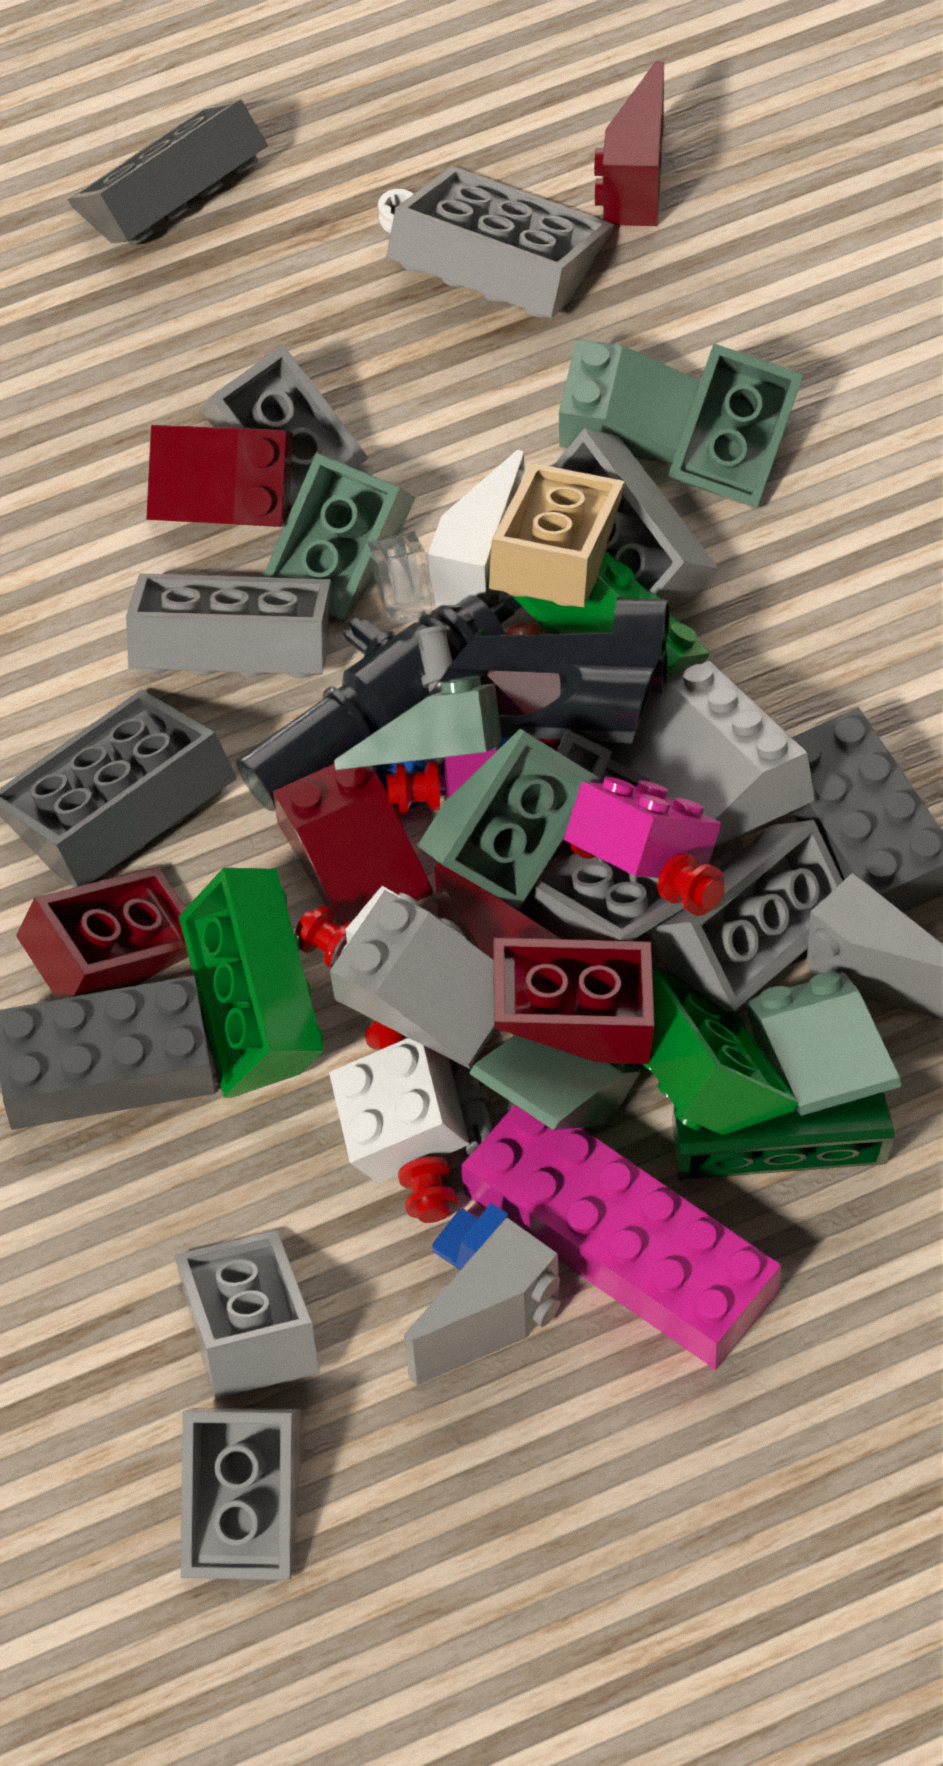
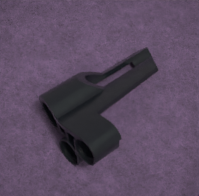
(600, 674)

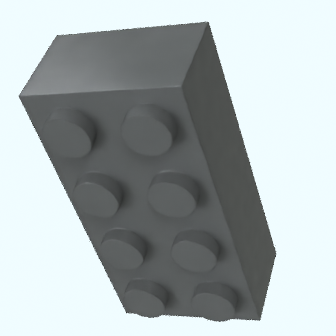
(871, 813)
(103, 1053)

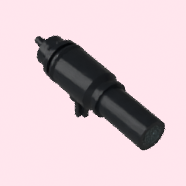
(370, 695)

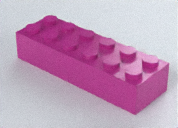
(625, 1232)

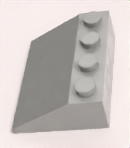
(497, 241)
(718, 751)

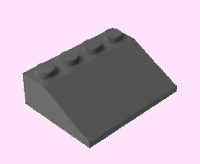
(115, 787)

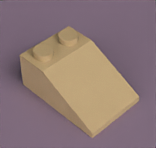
(554, 535)

